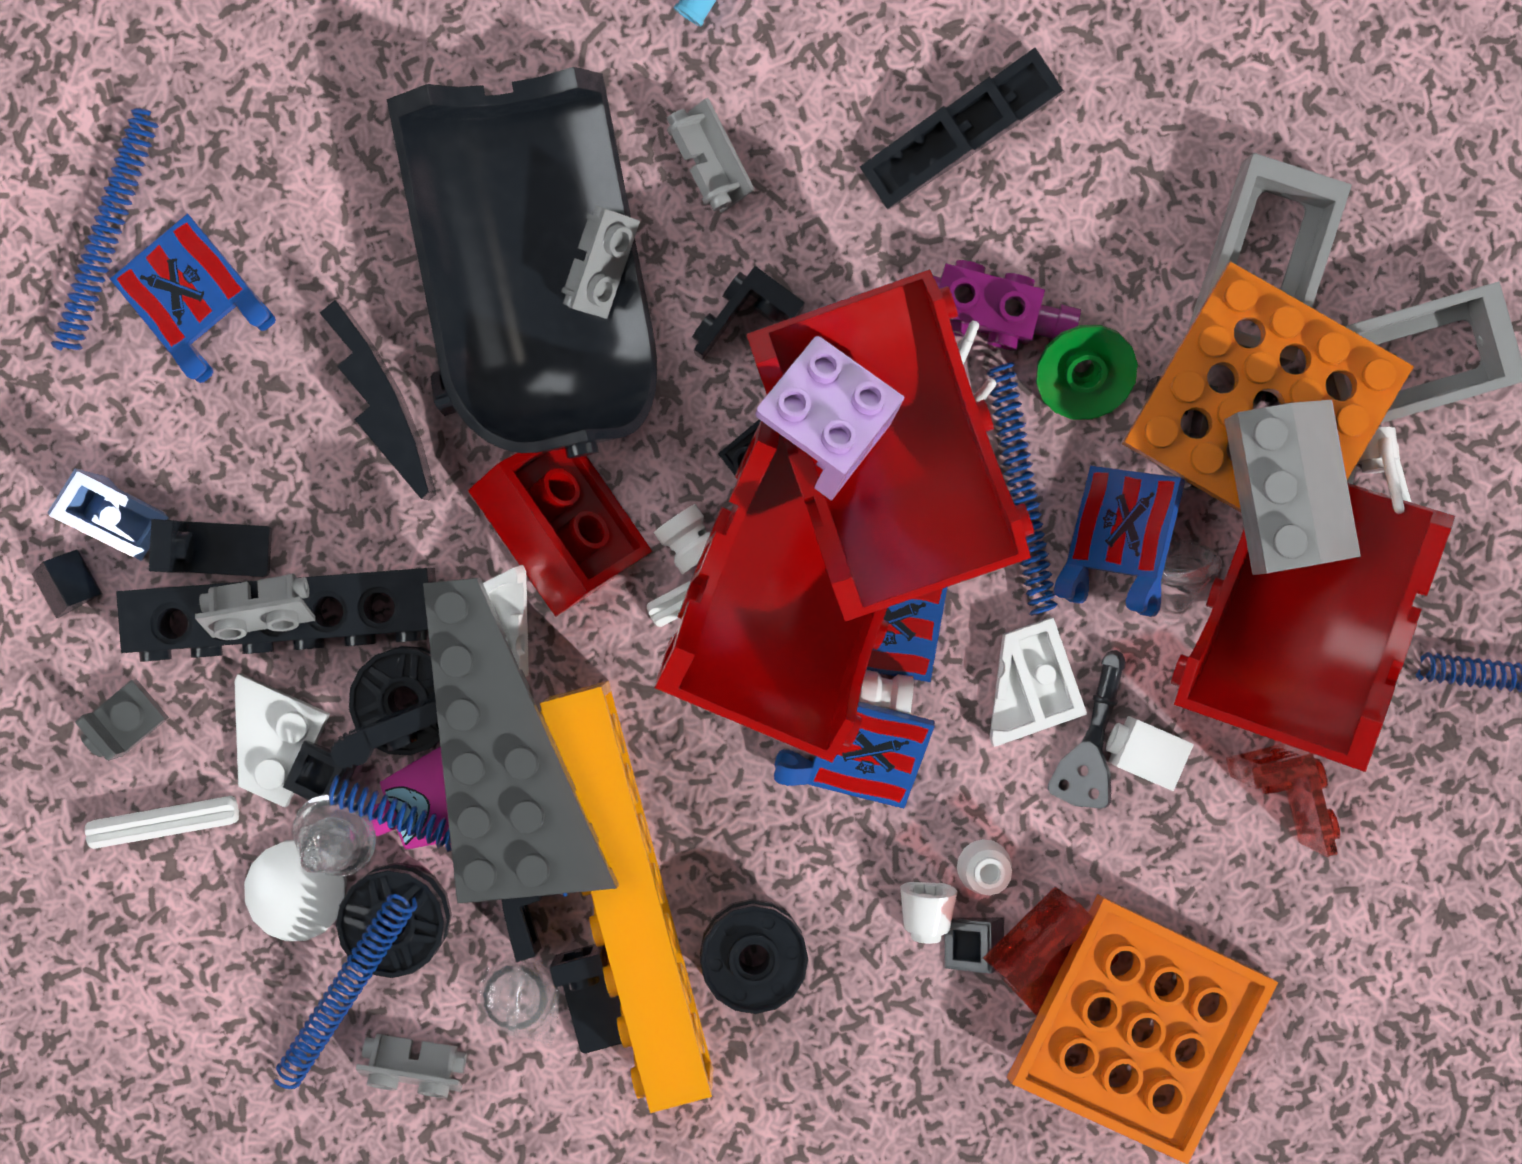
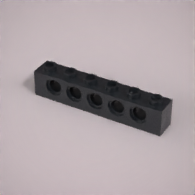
(147, 613)

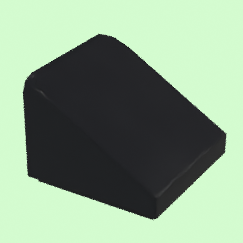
(314, 772)
(970, 941)

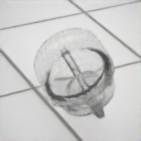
(519, 999)

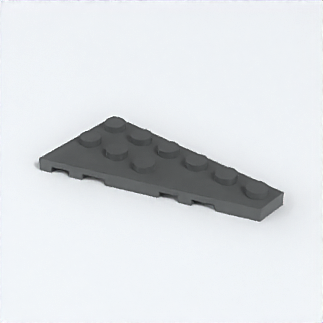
(505, 783)

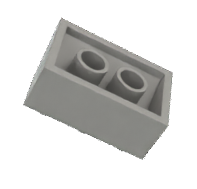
(1292, 486)

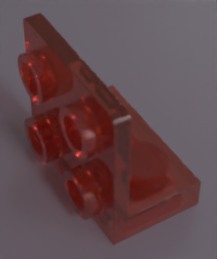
(1303, 778)
(1037, 947)

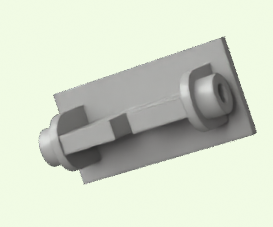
(717, 166)
(596, 279)
(232, 613)
(392, 1064)

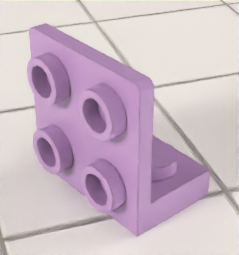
(830, 411)

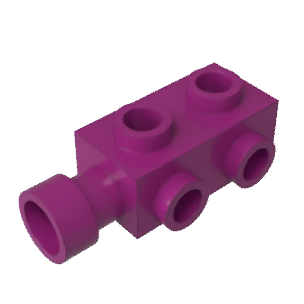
(989, 310)

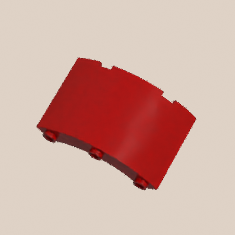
(930, 491)
(763, 621)
(1317, 645)

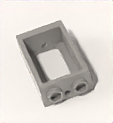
(1323, 206)
(1494, 335)

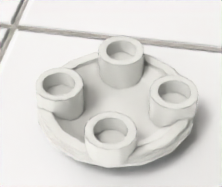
(287, 898)

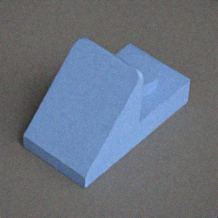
(105, 512)

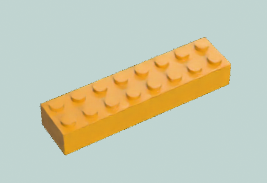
(635, 918)

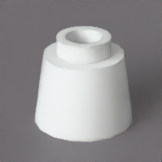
(985, 867)
(927, 910)

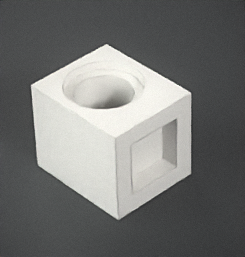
(1148, 752)

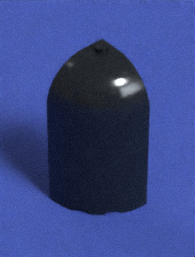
(495, 224)

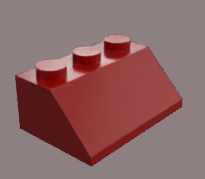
(559, 524)

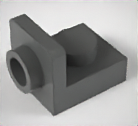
(121, 722)

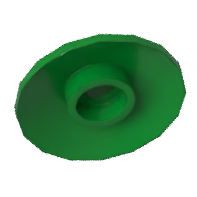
(1097, 389)

